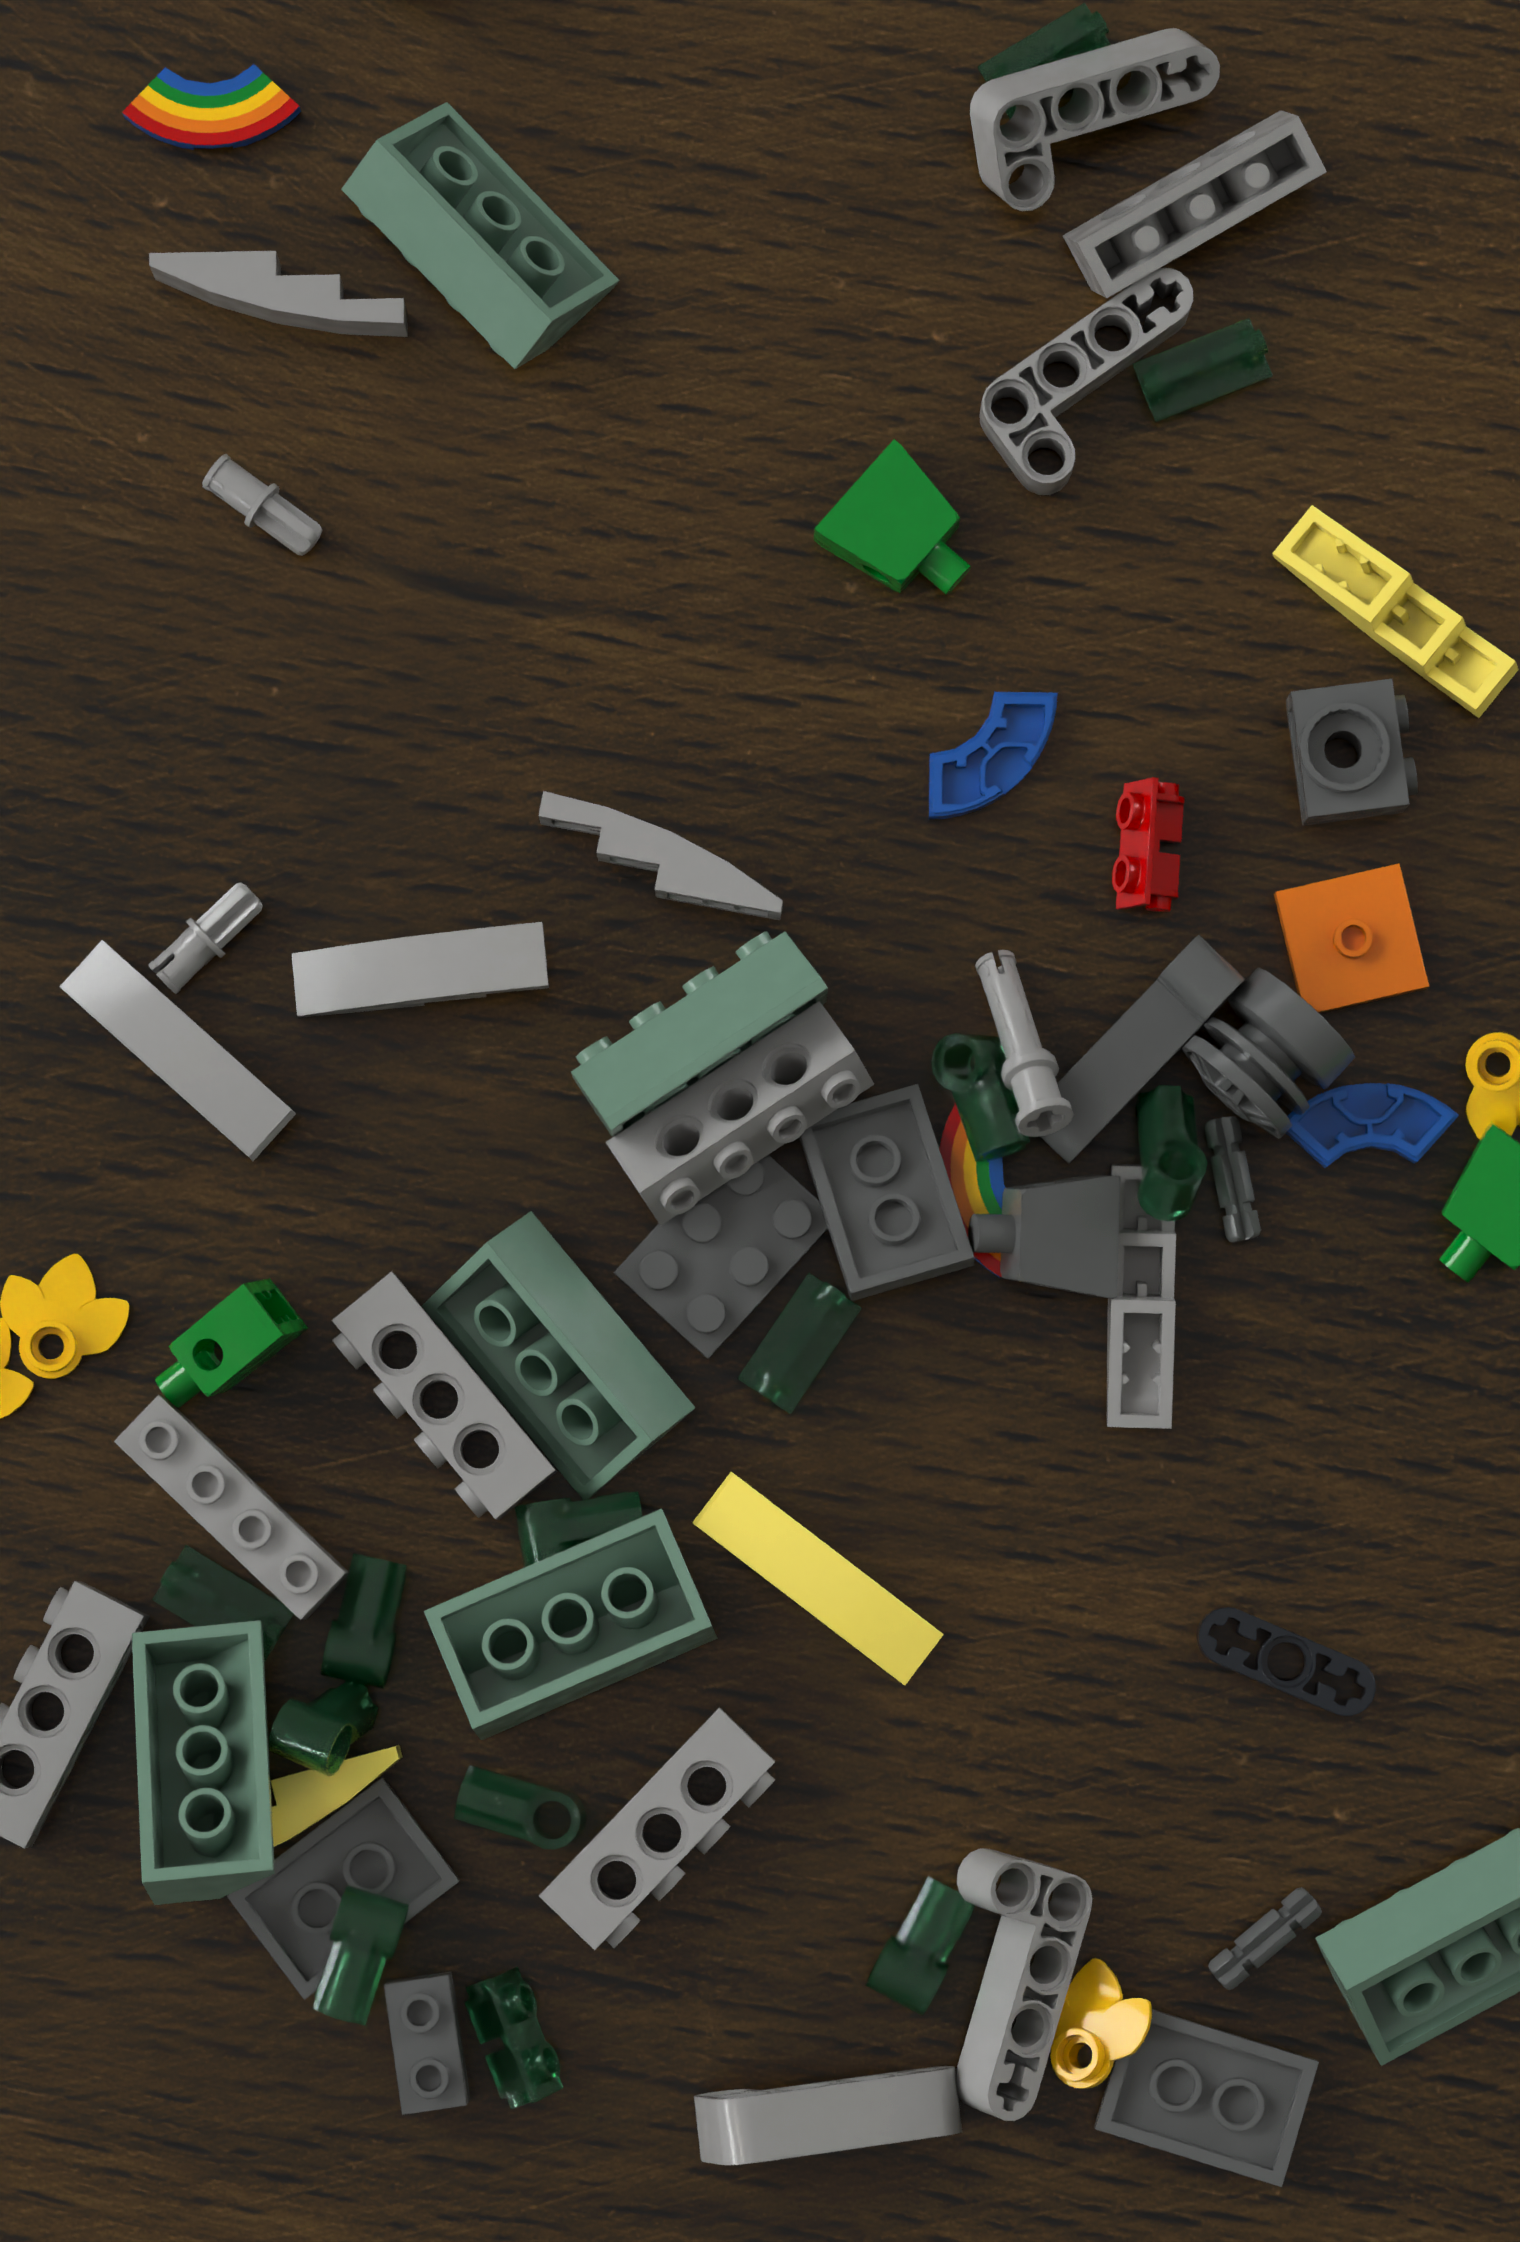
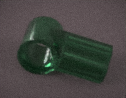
(980, 1096)
(1168, 1153)
(561, 1524)
(363, 1636)
(324, 1729)
(514, 1807)
(362, 1940)
(915, 1958)

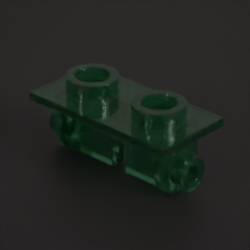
(1064, 37)
(1203, 369)
(799, 1343)
(213, 1595)
(528, 2064)

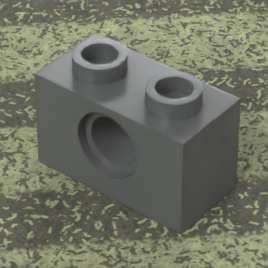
(427, 2042)

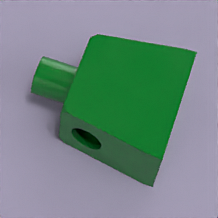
(895, 525)
(1486, 1206)
(250, 1330)

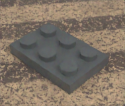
(886, 1193)
(725, 1253)
(363, 1845)
(1210, 2098)

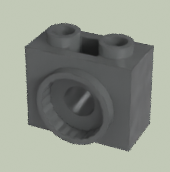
(1372, 722)

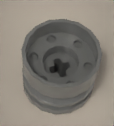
(1265, 1056)

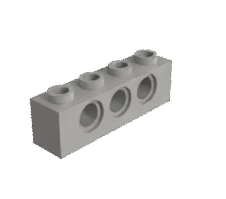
(1194, 203)
(740, 1113)
(392, 1310)
(232, 1507)
(109, 1628)
(577, 1891)

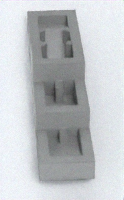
(254, 286)
(683, 868)
(420, 969)
(177, 1050)
(1141, 1315)

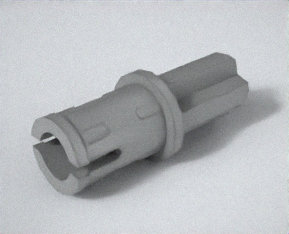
(262, 505)
(206, 937)

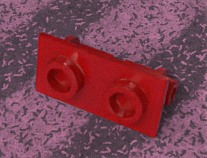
(1148, 815)

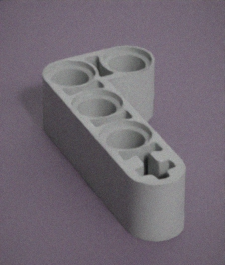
(1165, 73)
(1093, 368)
(999, 2065)
(827, 2116)

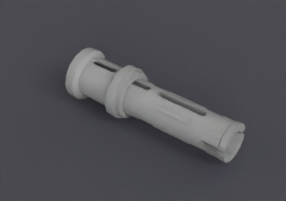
(1028, 1066)

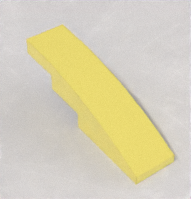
(1395, 611)
(817, 1578)
(311, 1796)

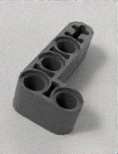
(1142, 1043)

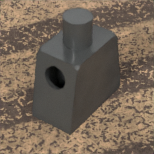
(1056, 1234)

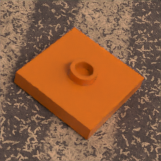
(1352, 939)

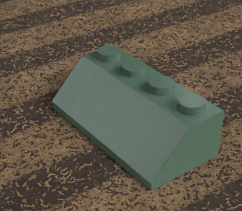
(478, 234)
(698, 1032)
(557, 1355)
(570, 1624)
(202, 1761)
(1432, 1951)

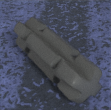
(1232, 1179)
(1265, 1938)

